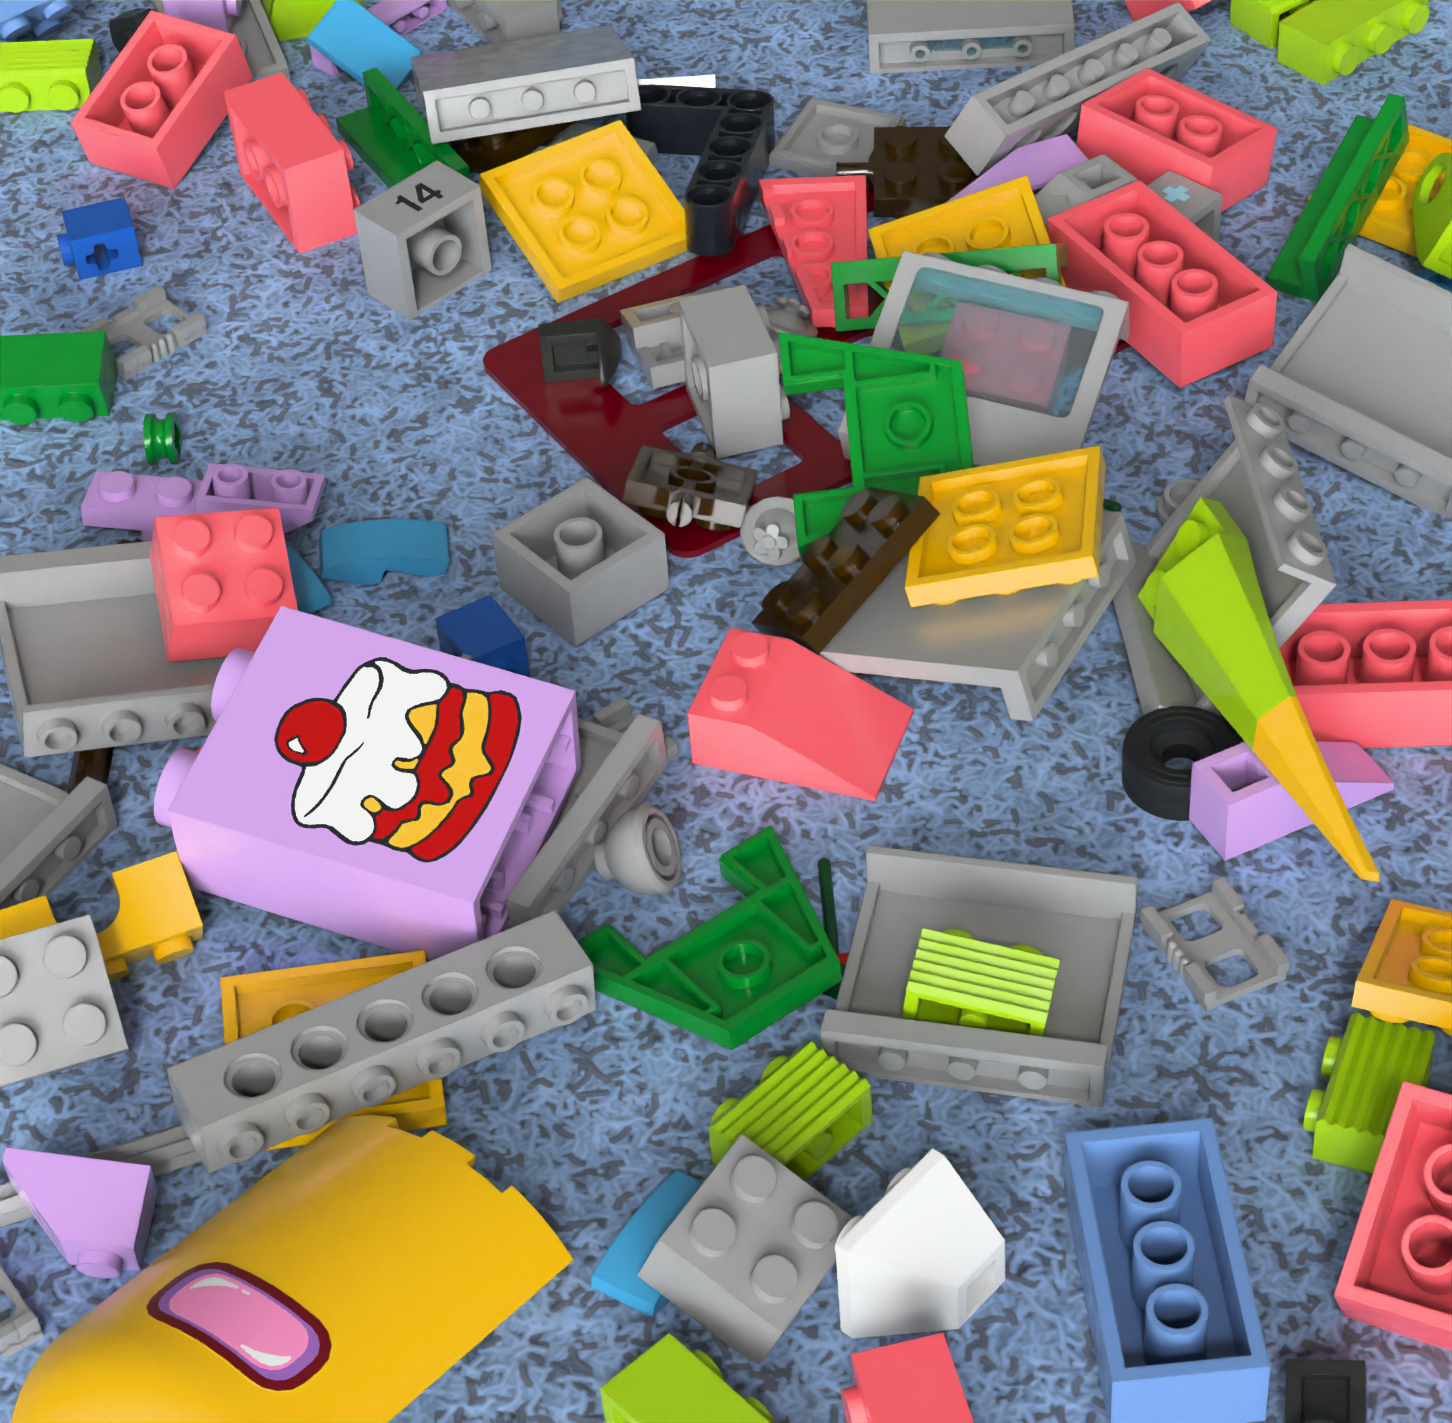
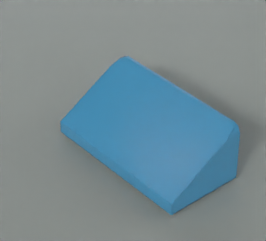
(362, 42)

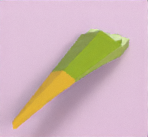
(1220, 633)

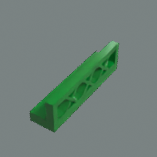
(380, 129)
(1341, 202)
(883, 269)

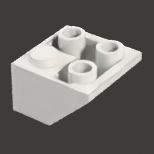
(918, 1256)

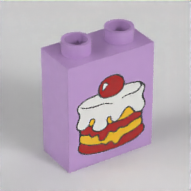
(371, 785)

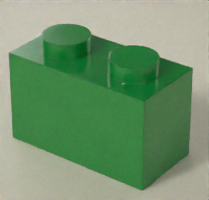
(56, 376)

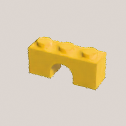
(152, 920)

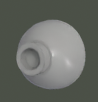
(641, 852)

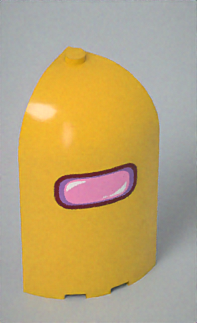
(309, 1293)

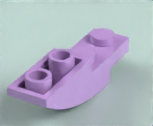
(135, 500)

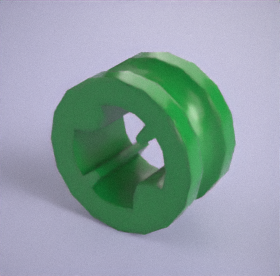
(162, 438)

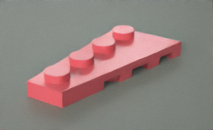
(819, 225)

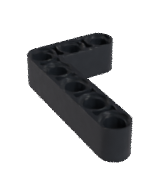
(734, 140)

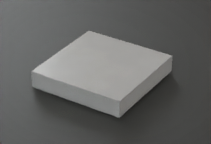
(828, 135)

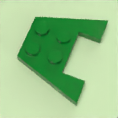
(901, 416)
(735, 968)

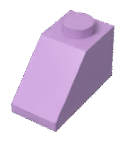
(87, 1207)

